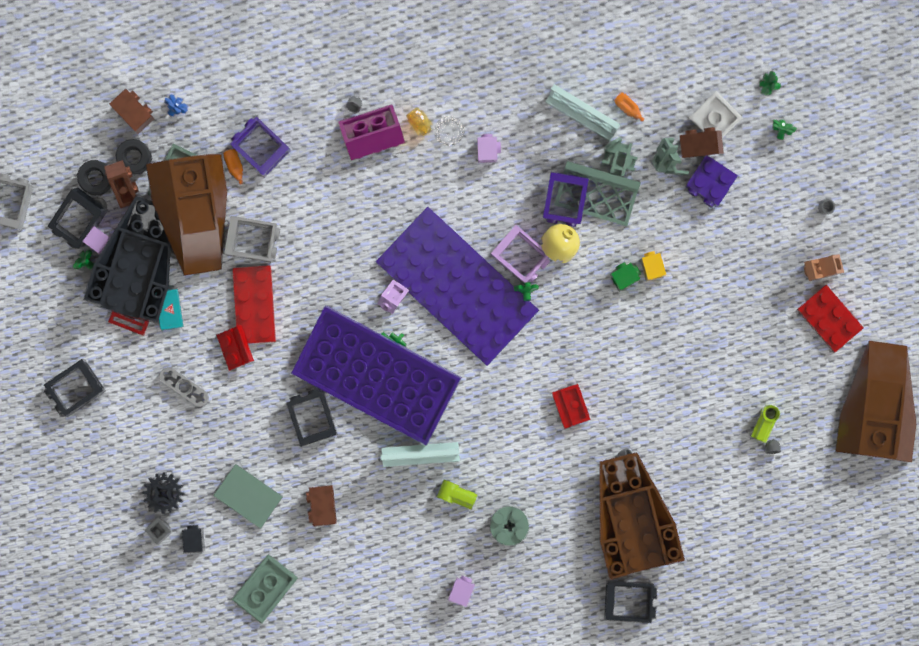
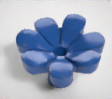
(175, 105)

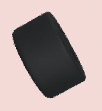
(134, 144)
(82, 178)

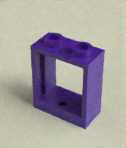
(274, 160)
(552, 218)

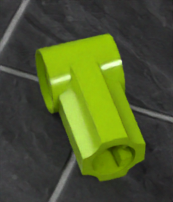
(764, 425)
(454, 494)

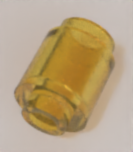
(419, 122)

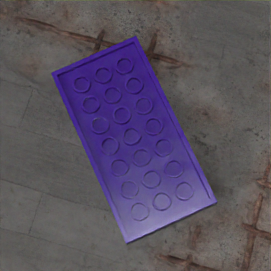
(457, 286)
(376, 375)

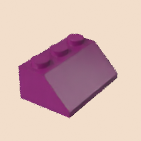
(371, 132)

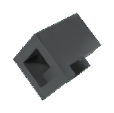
(158, 530)

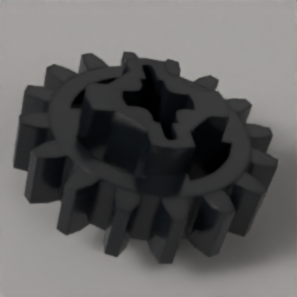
(157, 498)

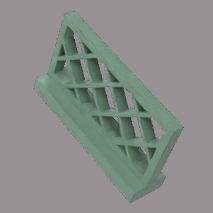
(602, 177)

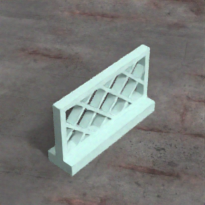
(582, 113)
(420, 454)

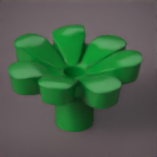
(770, 83)
(783, 128)
(84, 260)
(526, 290)

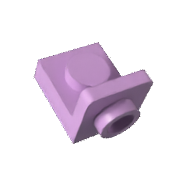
(392, 297)

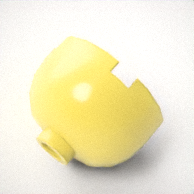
(560, 243)

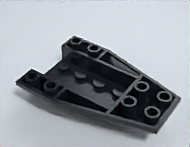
(133, 266)

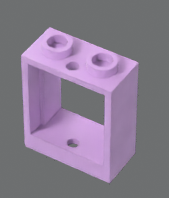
(516, 231)

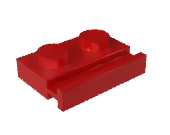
(235, 347)
(571, 406)

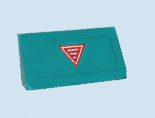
(171, 311)

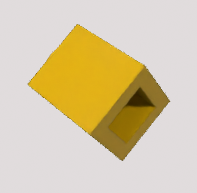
(653, 266)

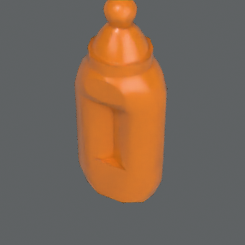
(628, 106)
(234, 164)

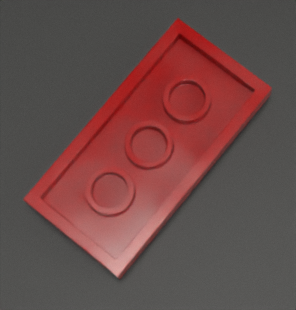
(255, 303)

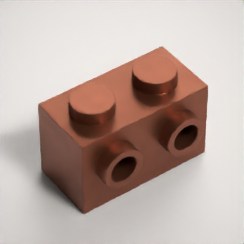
(129, 108)
(702, 143)
(121, 184)
(322, 505)

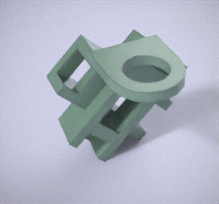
(667, 158)
(617, 159)

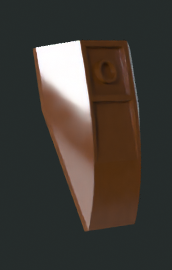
(191, 208)
(880, 406)
(633, 519)

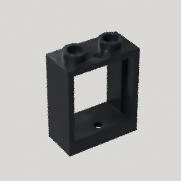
(86, 202)
(91, 378)
(318, 436)
(609, 602)

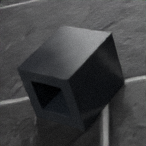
(193, 539)

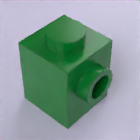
(625, 275)

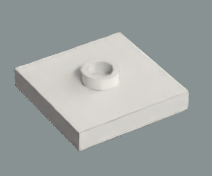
(716, 113)

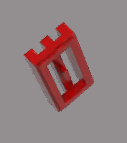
(144, 326)

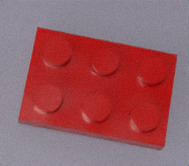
(830, 318)

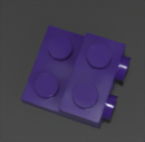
(711, 182)

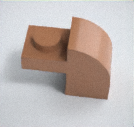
(823, 267)

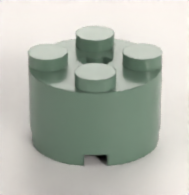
(518, 531)

